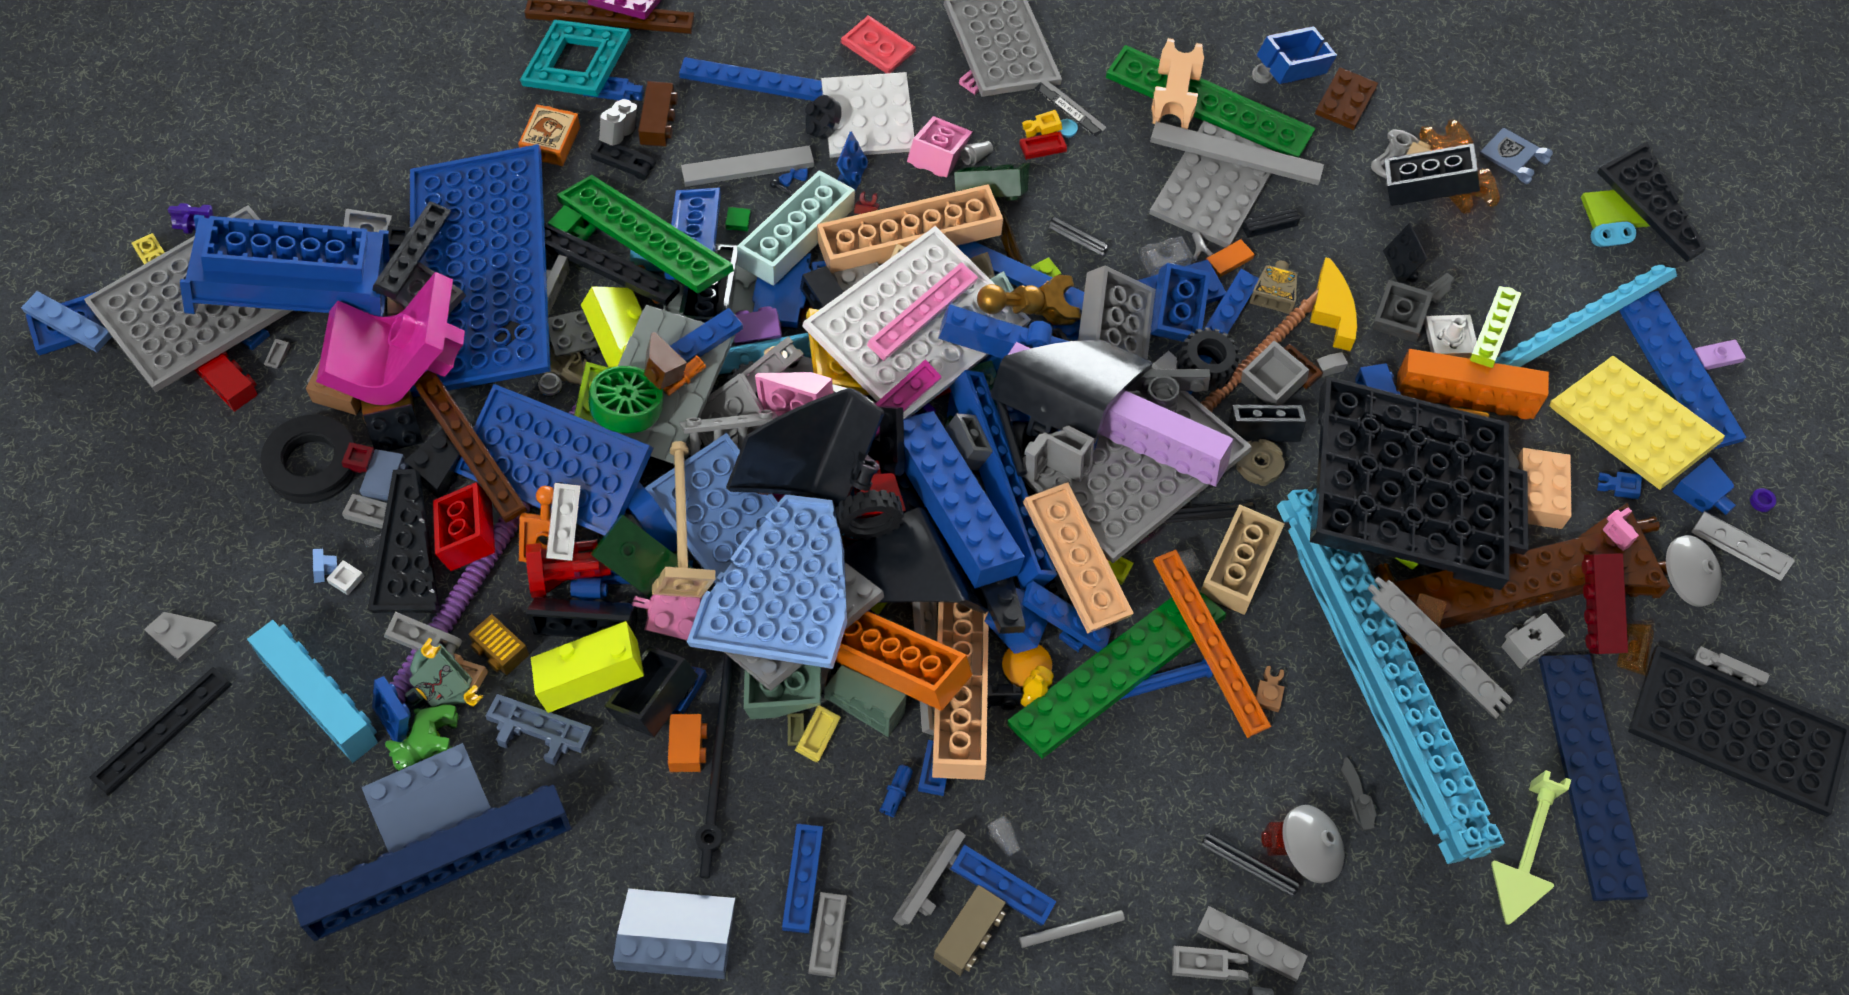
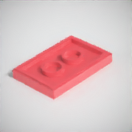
(878, 44)

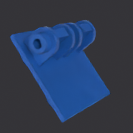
(851, 162)

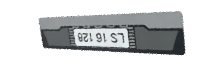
(1070, 107)

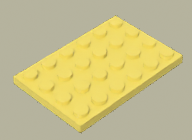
(1637, 422)

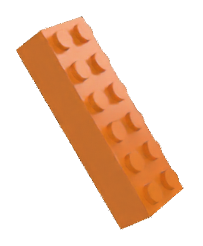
(1472, 385)
(904, 660)

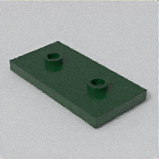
(634, 555)

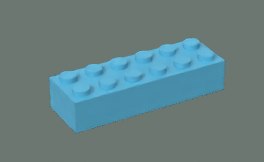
(314, 690)

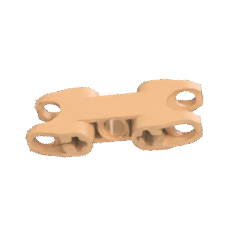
(1175, 97)

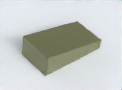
(795, 728)

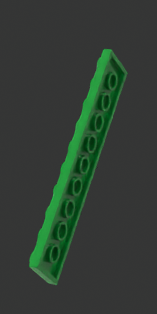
(1217, 105)
(646, 234)
(1106, 677)

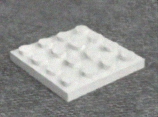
(874, 110)

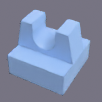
(322, 565)

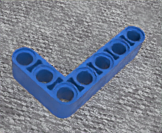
(652, 518)

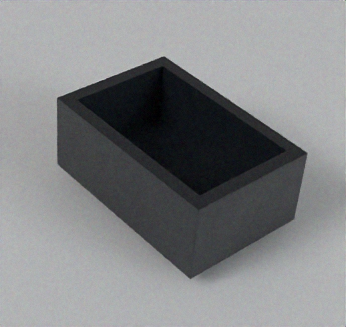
(652, 698)

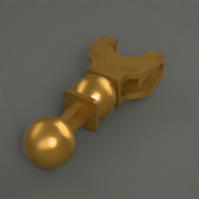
(1029, 299)

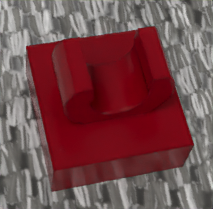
(864, 206)
(357, 457)

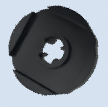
(820, 125)

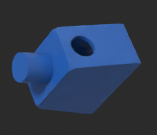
(1706, 488)

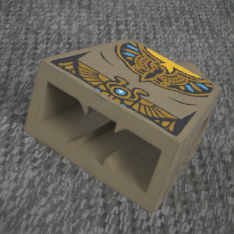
(1276, 288)

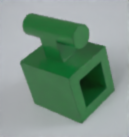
(572, 223)

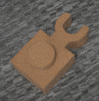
(1268, 692)

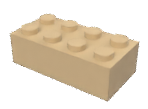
(1241, 559)

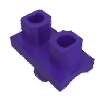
(183, 216)

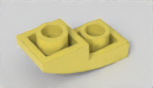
(148, 248)

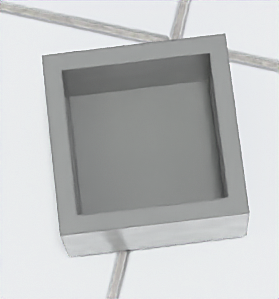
(1274, 375)

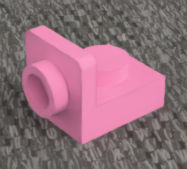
(1619, 530)

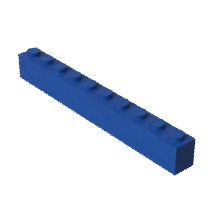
(1001, 480)

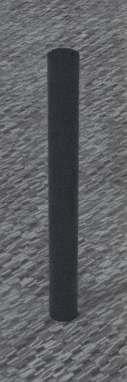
(1011, 438)

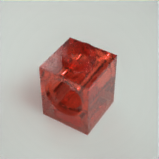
(1273, 839)

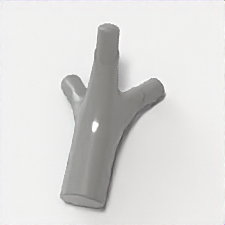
(1200, 245)

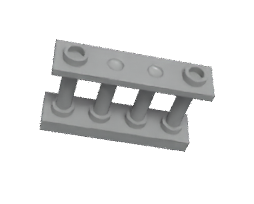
(695, 425)

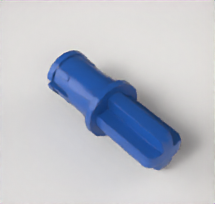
(896, 790)

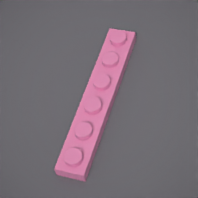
(922, 311)

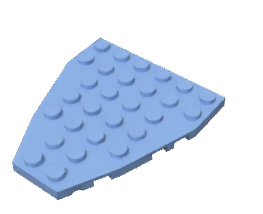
(781, 590)

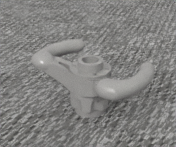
(1399, 145)

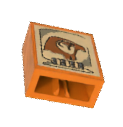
(553, 132)

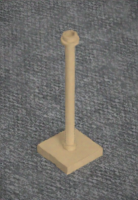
(682, 580)

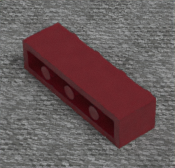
(1605, 603)

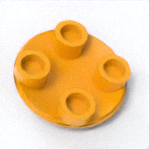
(1019, 666)

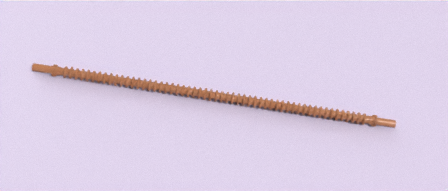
(1277, 335)

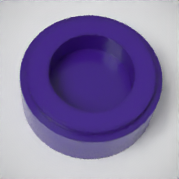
(1763, 500)

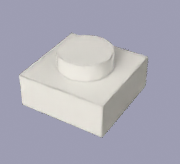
(345, 577)

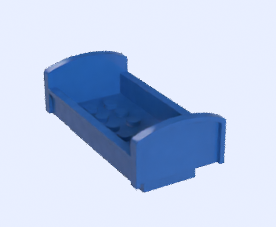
(284, 266)

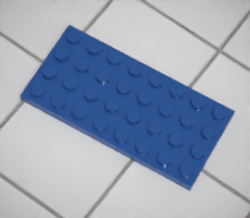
(549, 446)

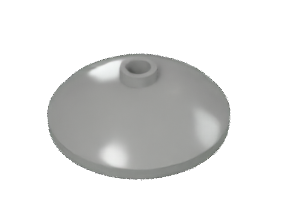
(1693, 570)
(1313, 844)

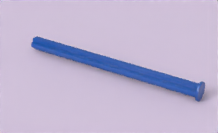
(1172, 678)

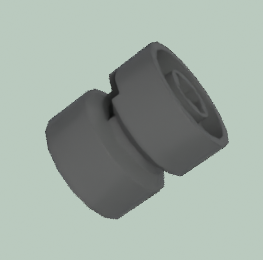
(1164, 392)

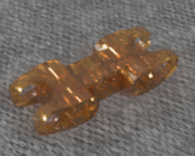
(1459, 136)

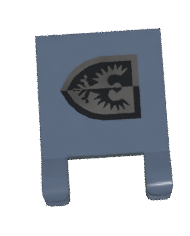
(1514, 153)

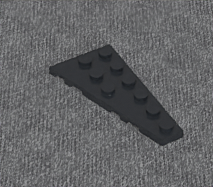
(1653, 198)

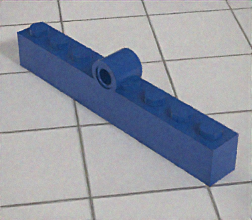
(991, 334)

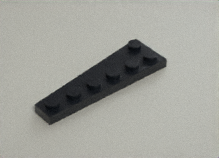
(1004, 606)

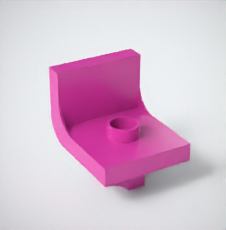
(385, 356)

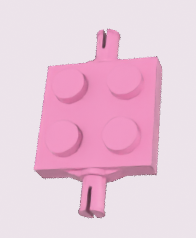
(669, 614)

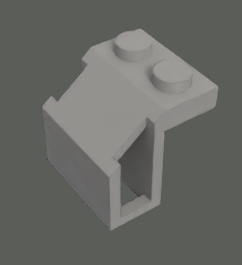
(1062, 451)

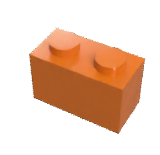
(685, 743)

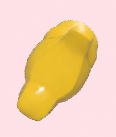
(1036, 684)

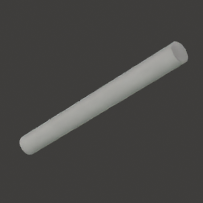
(1072, 928)

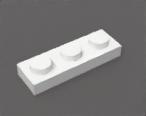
(563, 522)

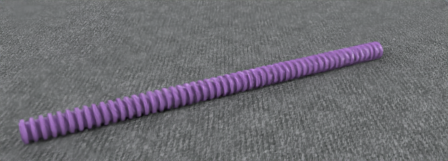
(463, 593)

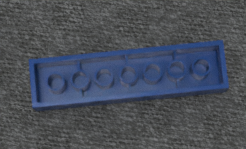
(958, 503)

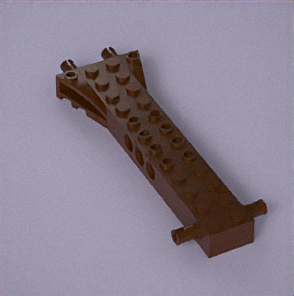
(1539, 577)

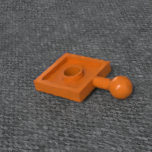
(533, 525)

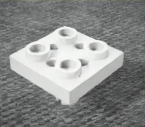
(1454, 331)

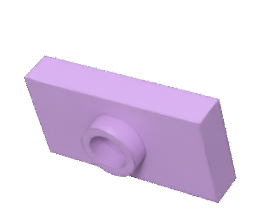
(1720, 354)

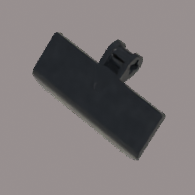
(1067, 384)
(812, 450)
(914, 564)

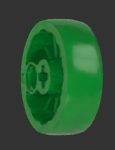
(625, 391)

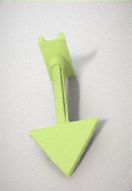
(1517, 887)

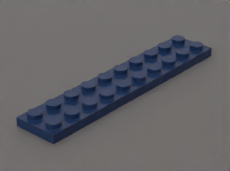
(1595, 782)

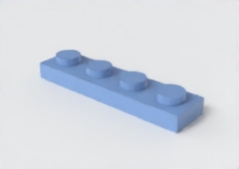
(66, 321)

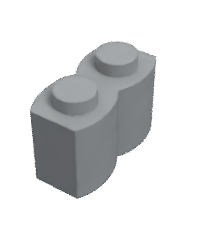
(617, 122)

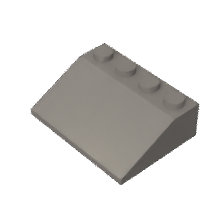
(1117, 310)

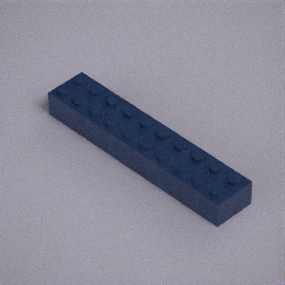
(430, 863)

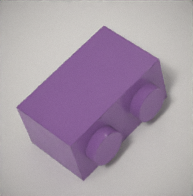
(758, 326)

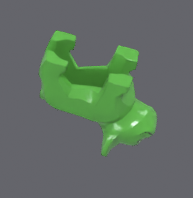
(423, 738)

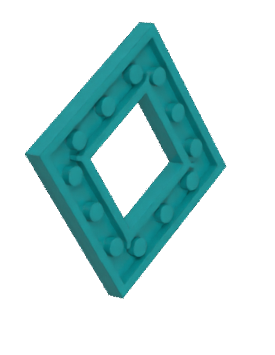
(591, 82)

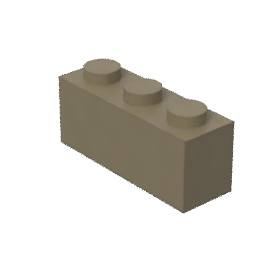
(970, 931)

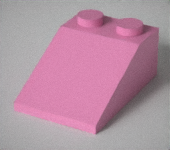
(938, 146)
(790, 390)

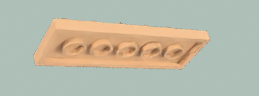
(1078, 557)

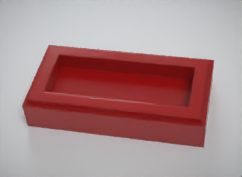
(1043, 145)

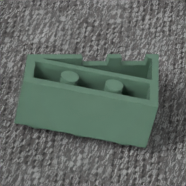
(866, 699)

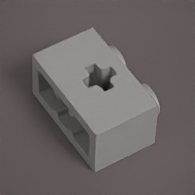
(1544, 637)

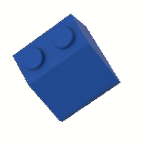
(1033, 631)

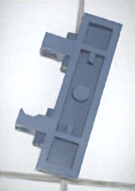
(556, 730)

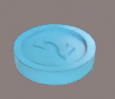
(1069, 128)

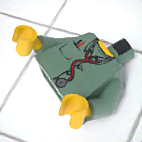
(439, 678)

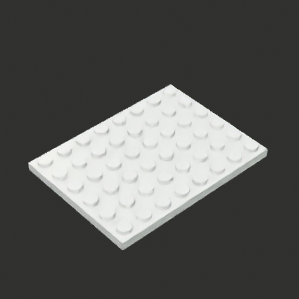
(878, 298)

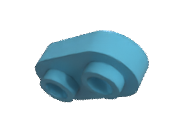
(1615, 234)

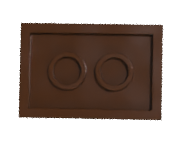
(1346, 98)

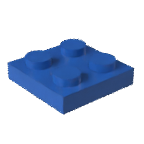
(390, 710)

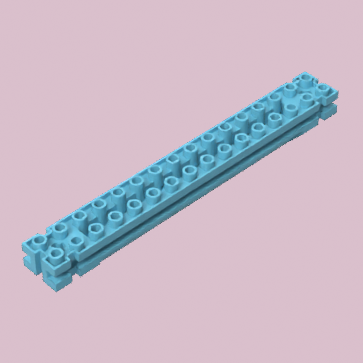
(1394, 692)

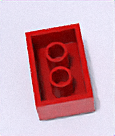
(463, 526)

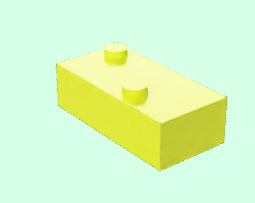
(612, 317)
(586, 667)

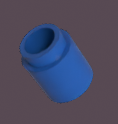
(589, 588)

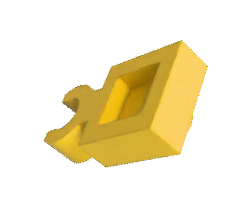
(1044, 123)

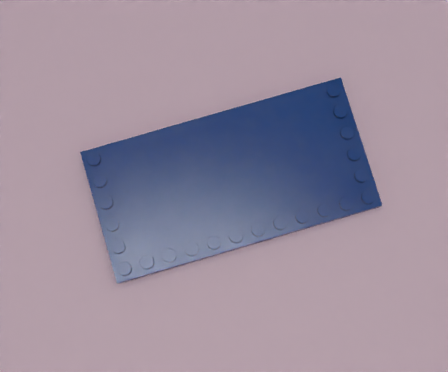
(494, 256)

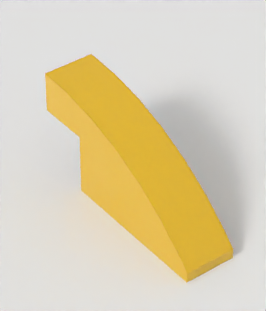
(1335, 306)

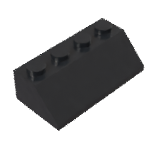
(1432, 174)
(578, 617)

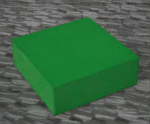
(738, 219)

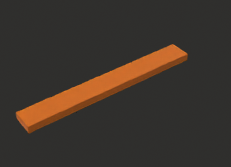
(1211, 643)

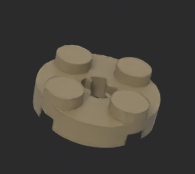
(1262, 473)

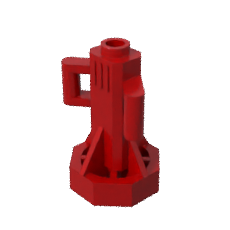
(548, 573)

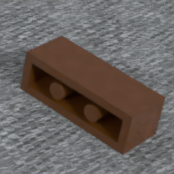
(657, 114)

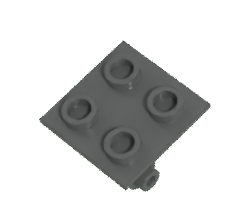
(572, 334)

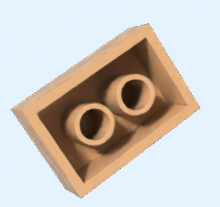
(1547, 487)

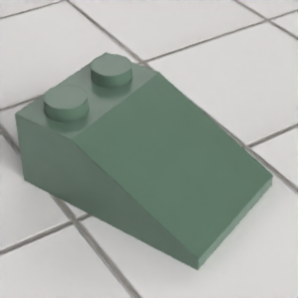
(794, 694)

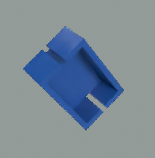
(1293, 55)

